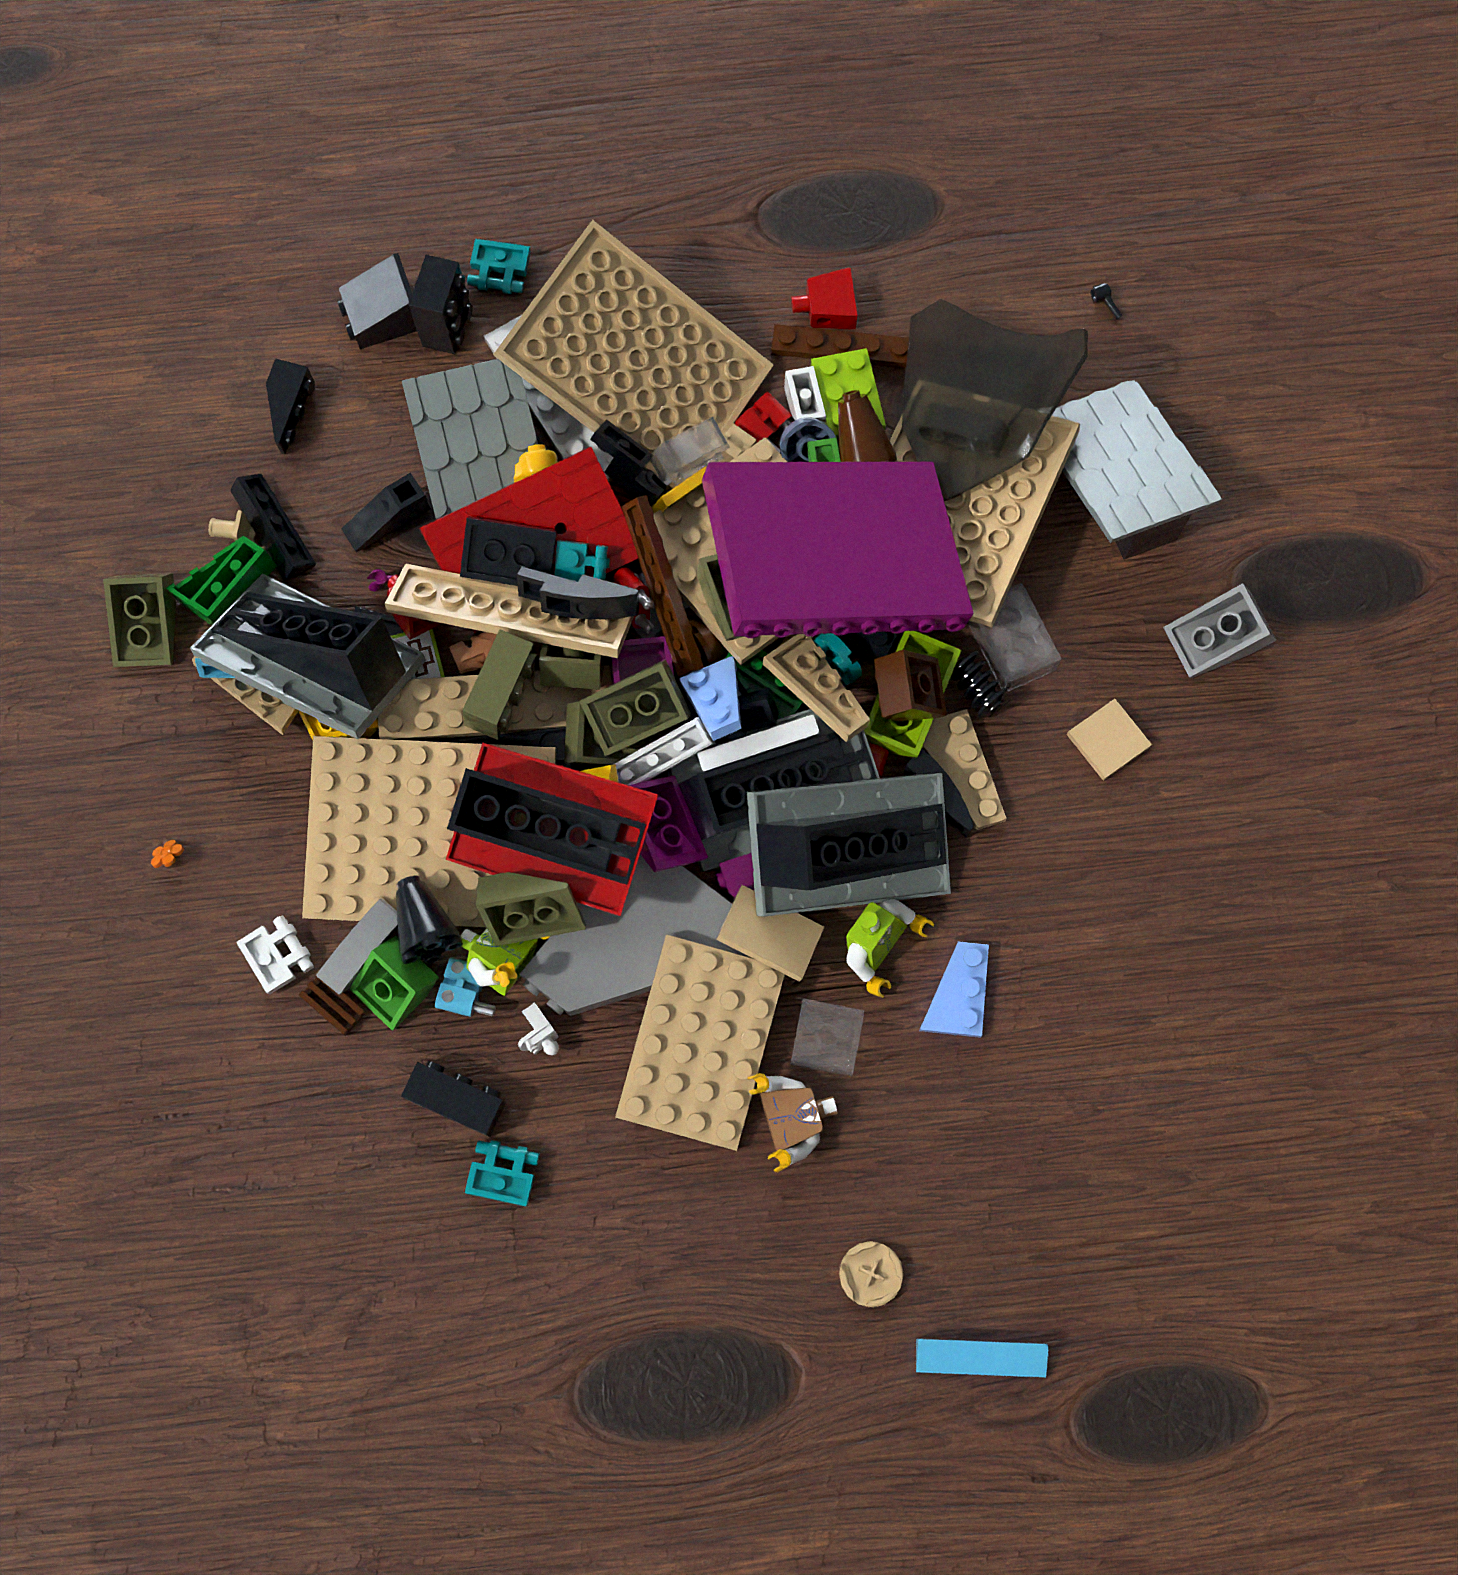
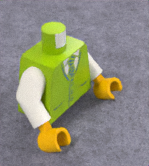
(875, 936)
(494, 964)

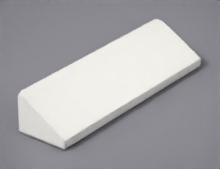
(758, 743)
(664, 753)

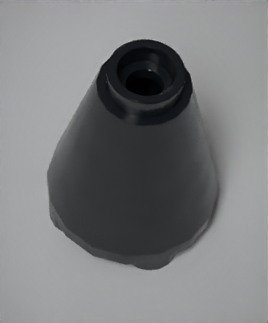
(422, 923)

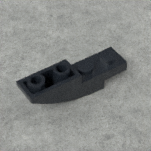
(582, 599)

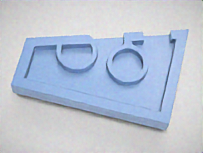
(715, 697)
(961, 993)

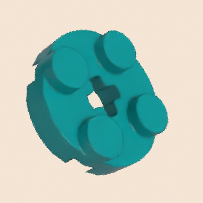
(838, 657)

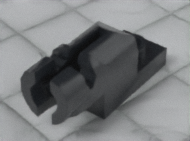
(628, 463)

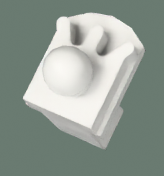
(542, 1035)

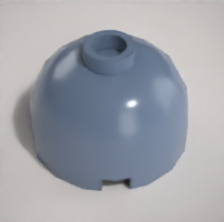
(797, 435)

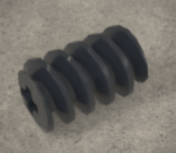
(978, 685)

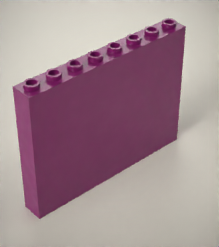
(835, 548)

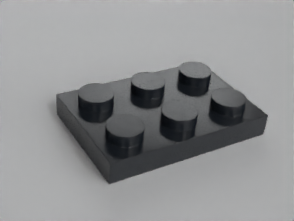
(499, 549)

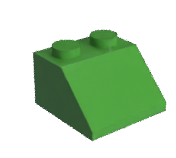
(390, 986)

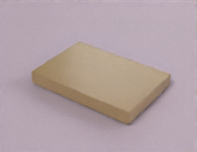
(777, 940)

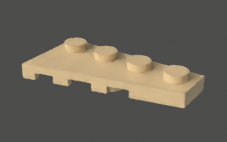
(809, 676)
(262, 704)
(958, 751)

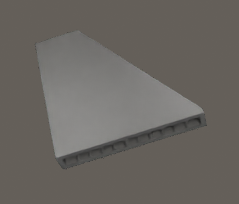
(621, 953)

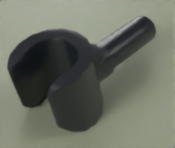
(1103, 292)

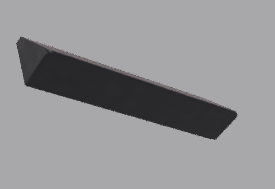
(272, 525)

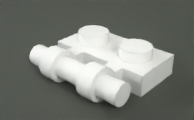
(266, 959)

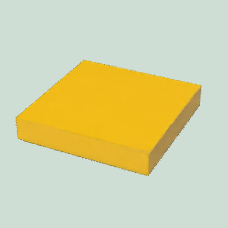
(679, 491)

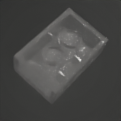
(1018, 643)

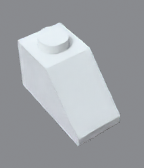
(803, 394)

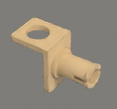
(232, 529)

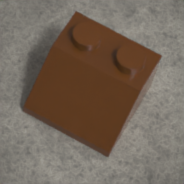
(909, 686)

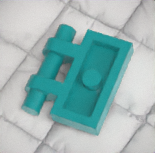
(498, 258)
(573, 560)
(501, 1183)

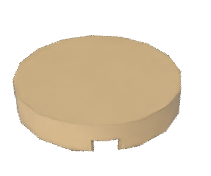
(871, 1274)

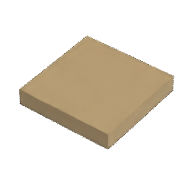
(1109, 739)

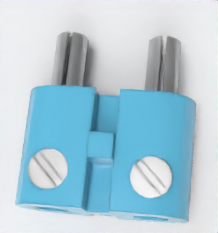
(460, 991)

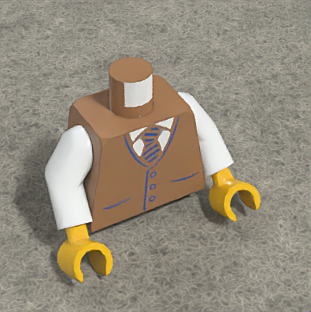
(792, 1116)

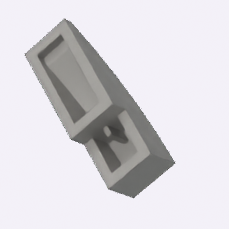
(351, 954)

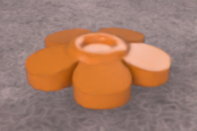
(166, 854)

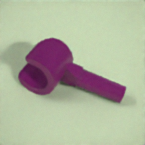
(381, 578)

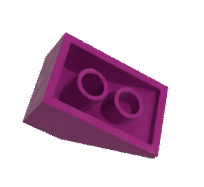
(672, 834)

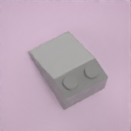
(1220, 632)

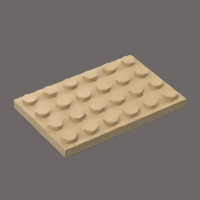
(700, 1043)

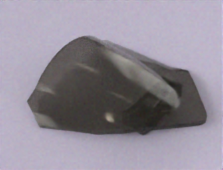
(981, 392)

